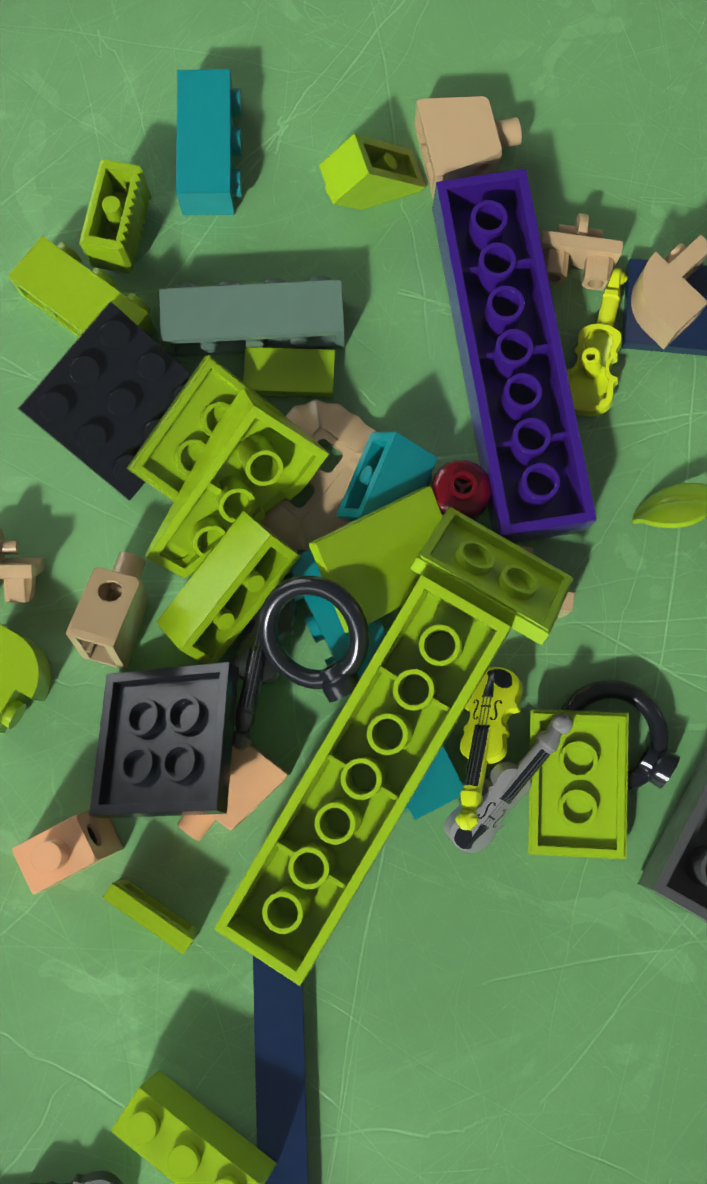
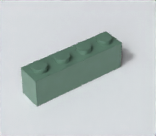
(263, 315)

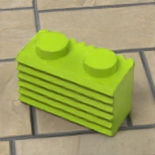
(115, 216)

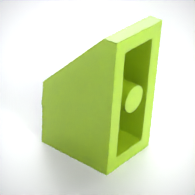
(370, 173)

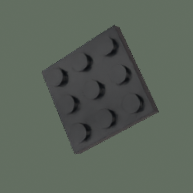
(107, 396)
(165, 742)

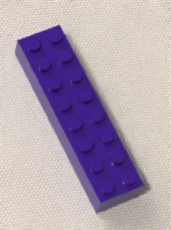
(512, 357)

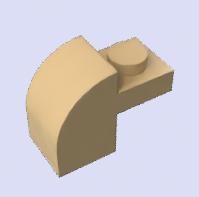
(663, 298)

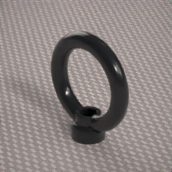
(339, 677)
(657, 760)

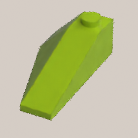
(246, 466)

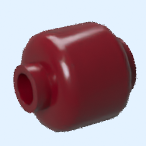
(465, 477)

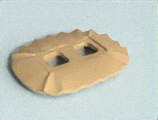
(318, 516)

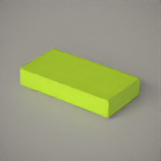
(290, 372)
(151, 914)

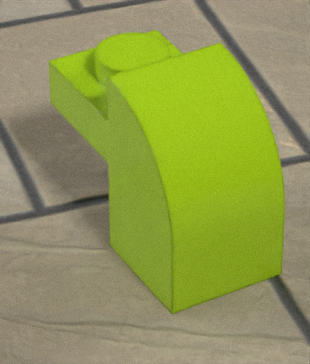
(22, 674)

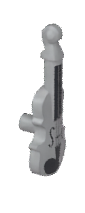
(504, 789)

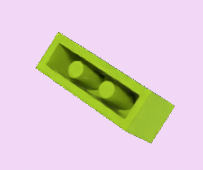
(71, 292)
(227, 590)
(187, 1138)

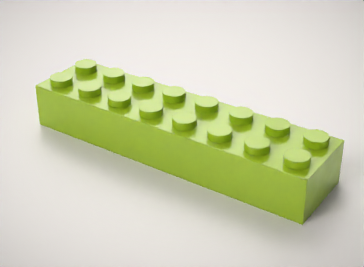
(362, 779)

